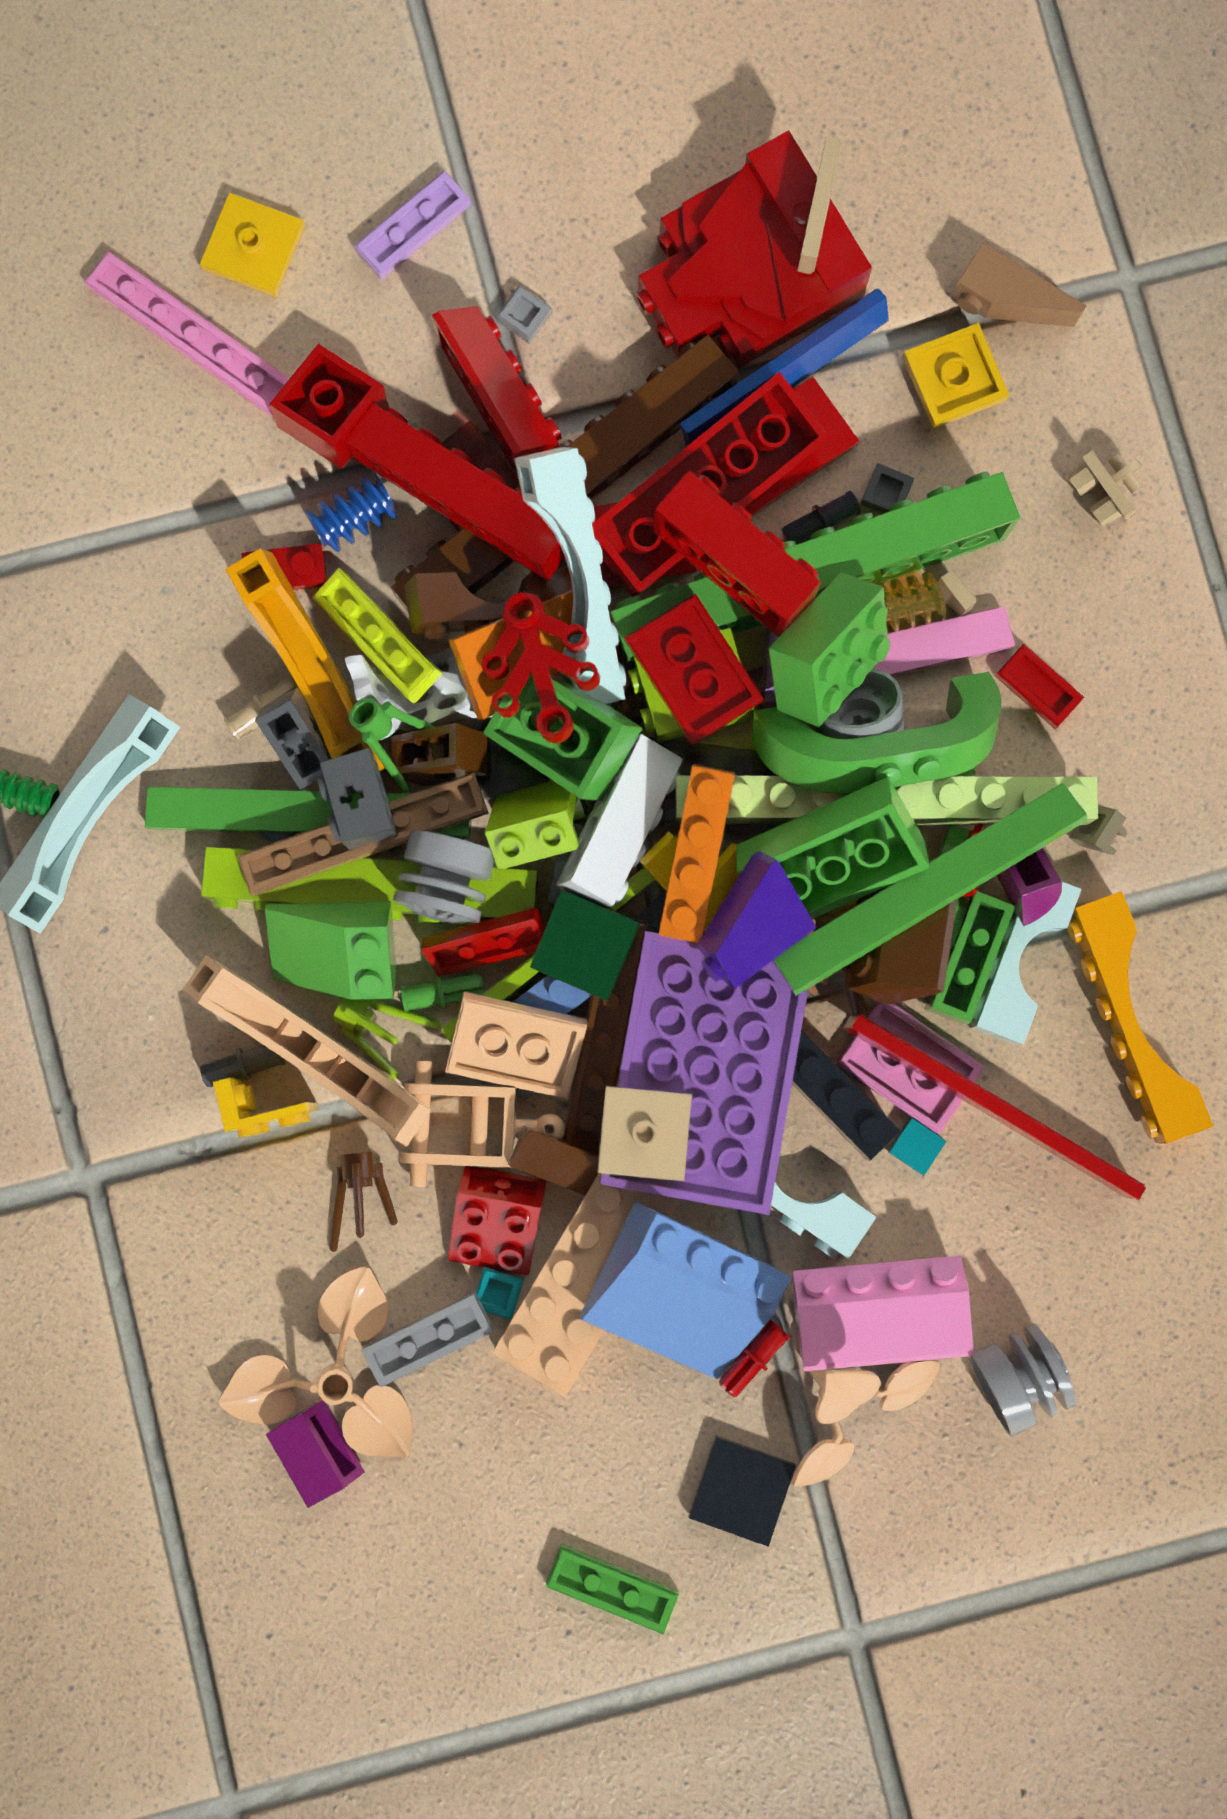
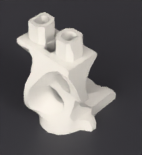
(446, 699)

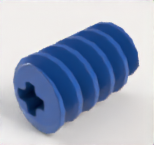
(352, 513)

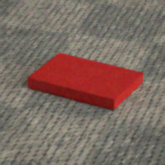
(693, 669)

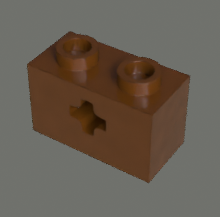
(439, 754)

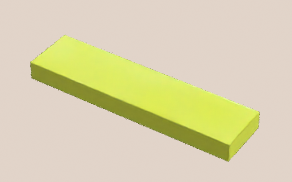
(377, 635)

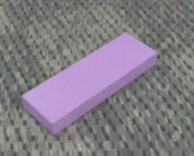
(412, 225)

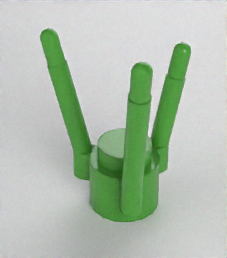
(375, 724)

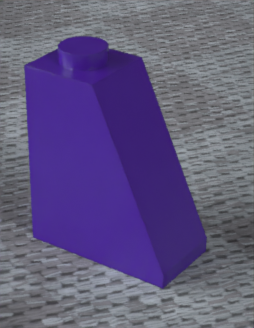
(754, 922)

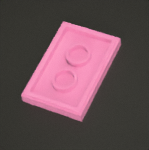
(899, 1084)

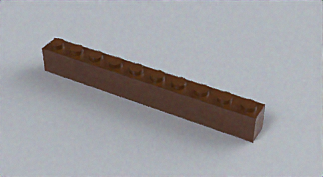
(609, 450)

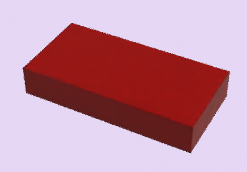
(1039, 686)

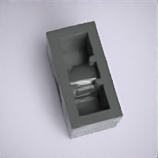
(294, 736)
(373, 818)

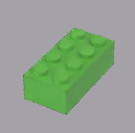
(844, 848)

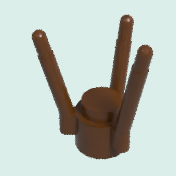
(357, 1173)

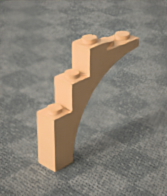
(308, 1049)

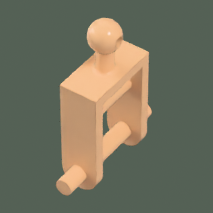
(480, 1095)

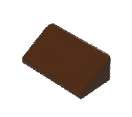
(555, 1160)

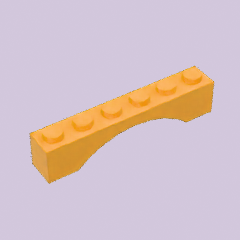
(290, 630)
(1169, 1101)

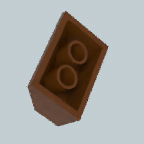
(909, 963)

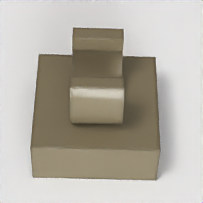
(1101, 832)

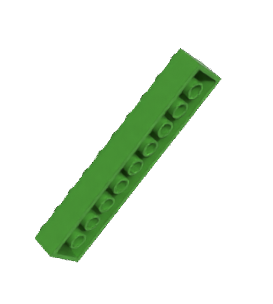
(869, 549)

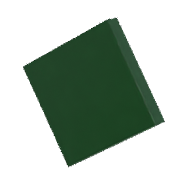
(585, 944)

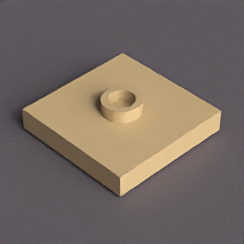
(645, 1133)

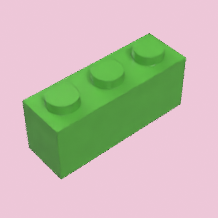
(972, 958)

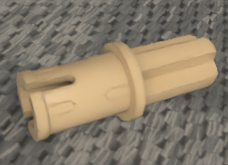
(244, 721)

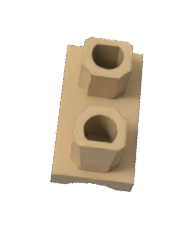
(1093, 472)

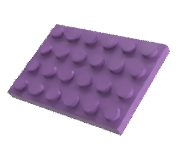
(729, 1053)

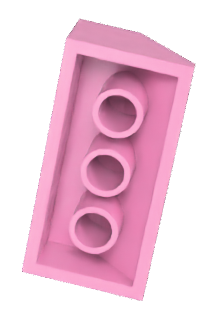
(882, 1313)

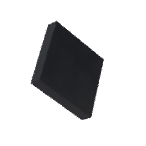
(742, 1490)

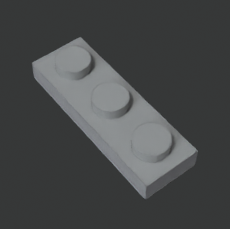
(427, 1339)

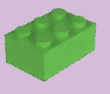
(829, 649)

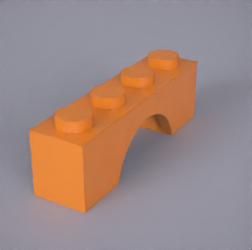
(696, 853)

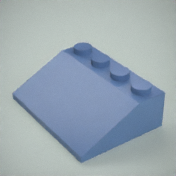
(682, 1292)

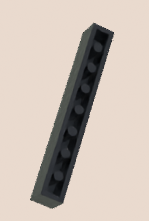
(822, 1082)

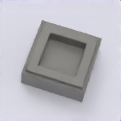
(524, 314)

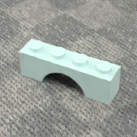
(1005, 1006)
(834, 1220)

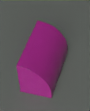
(1031, 886)
(315, 1453)

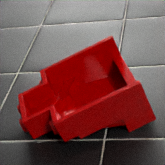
(740, 260)

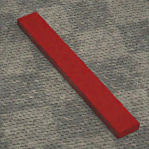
(994, 1107)

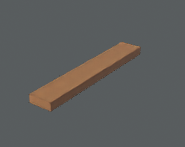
(319, 852)

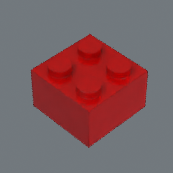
(325, 403)

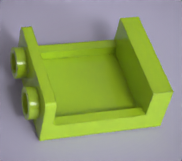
(533, 824)

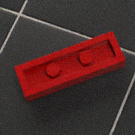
(484, 942)

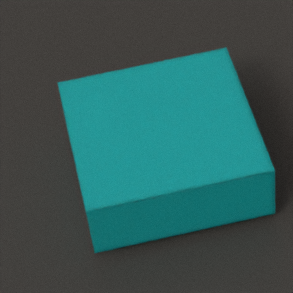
(917, 1146)
(499, 1292)

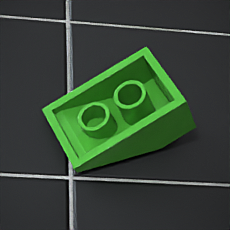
(585, 760)
(334, 947)

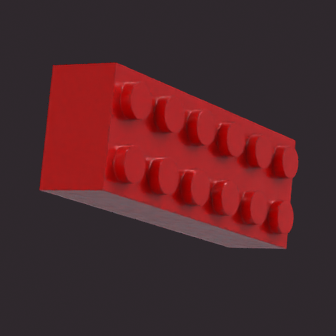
(738, 453)

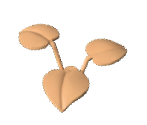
(844, 1391)
(377, 1423)

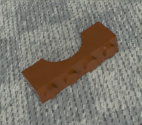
(443, 604)

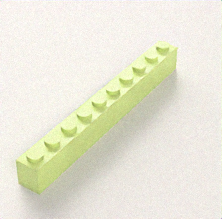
(933, 802)

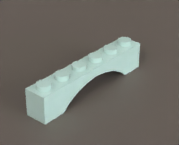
(556, 490)
(42, 870)

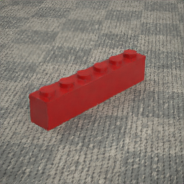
(454, 488)

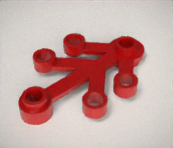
(537, 661)

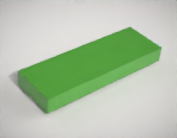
(612, 1589)

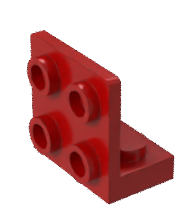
(496, 1219)

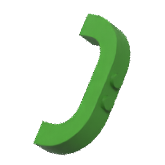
(904, 756)

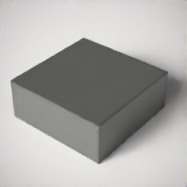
(886, 488)

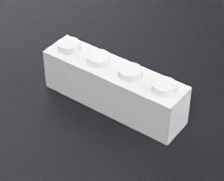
(619, 824)

